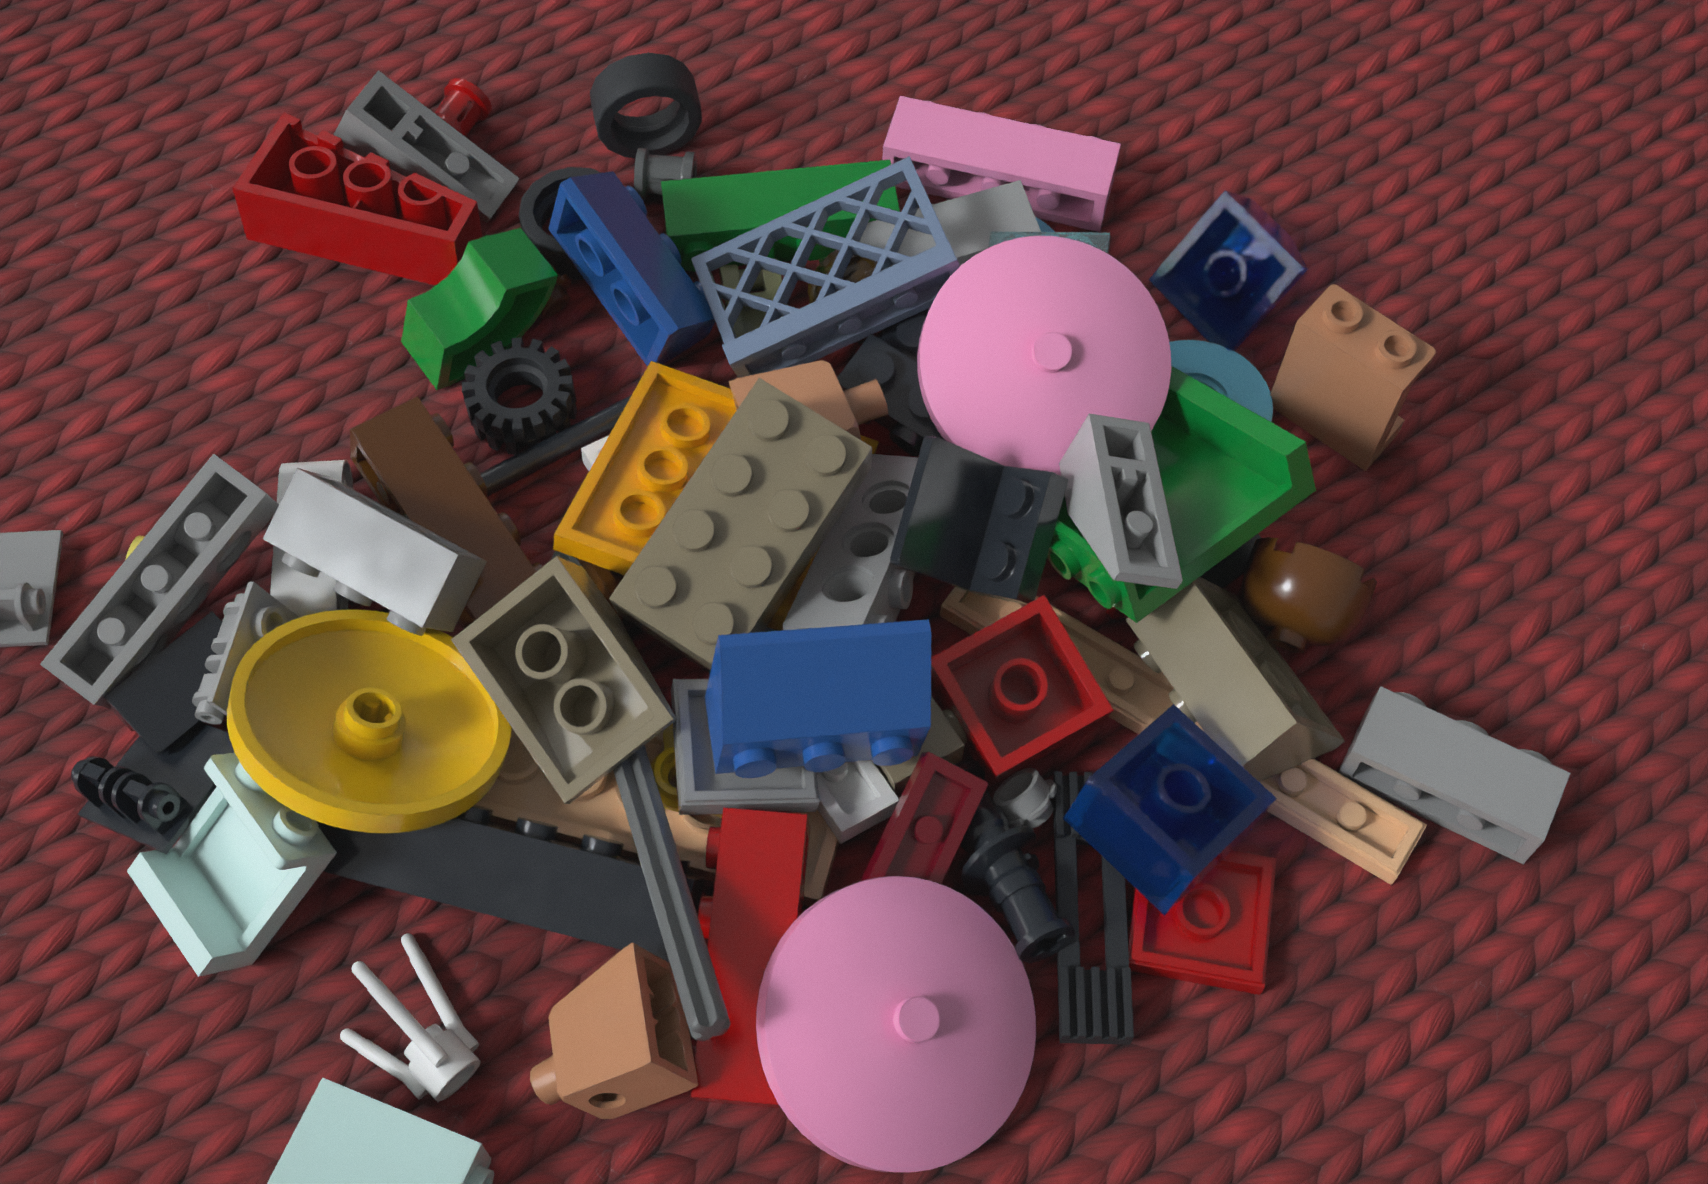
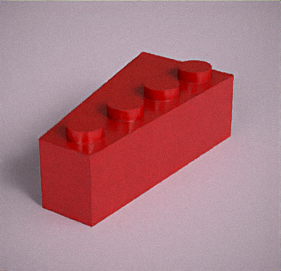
(351, 208)

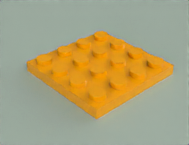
(645, 468)

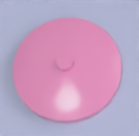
(1035, 344)
(896, 1025)

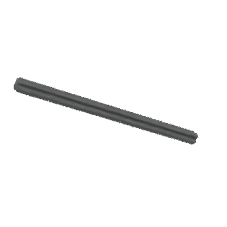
(670, 894)

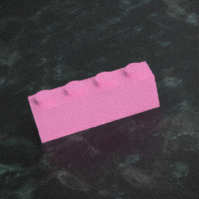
(971, 151)

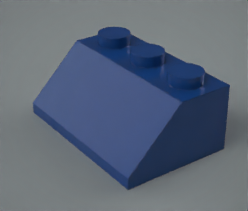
(630, 266)
(819, 697)

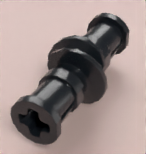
(1011, 878)

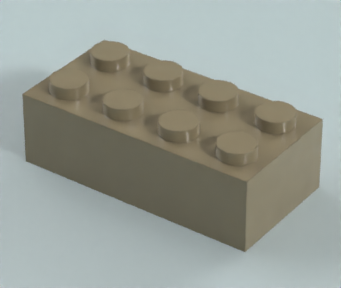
(743, 525)

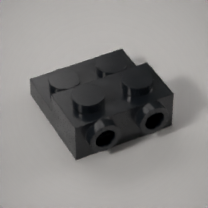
(893, 364)

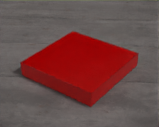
(1213, 932)

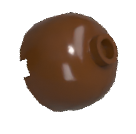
(1304, 594)

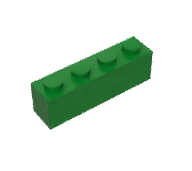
(720, 208)

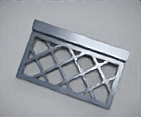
(838, 316)

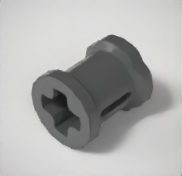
(653, 169)

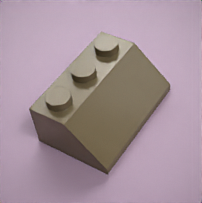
(1233, 680)

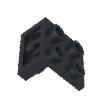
(978, 522)

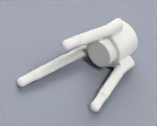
(438, 1058)

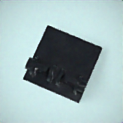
(149, 793)

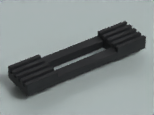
(1092, 1002)

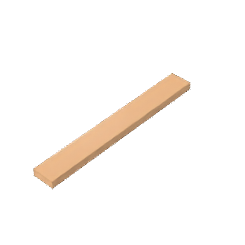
(1307, 795)

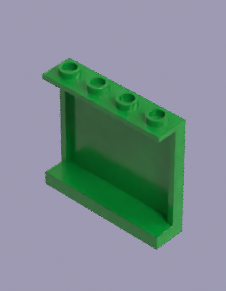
(1222, 485)

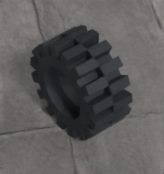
(515, 368)

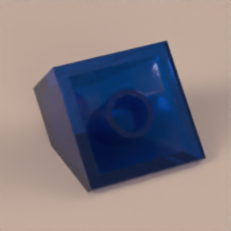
(1230, 270)

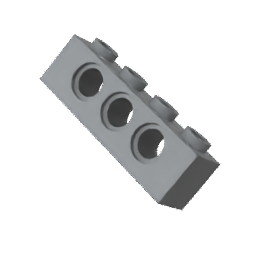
(853, 570)
(162, 581)

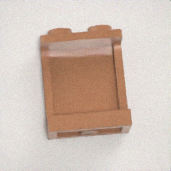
(1348, 375)

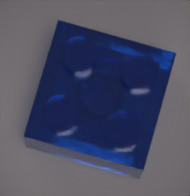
(1168, 808)

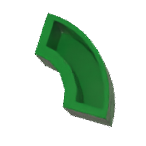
(484, 300)

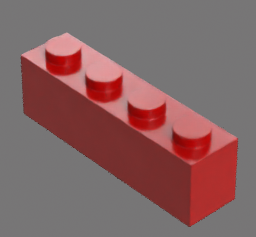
(754, 902)

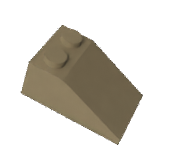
(566, 676)

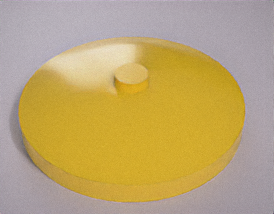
(365, 723)

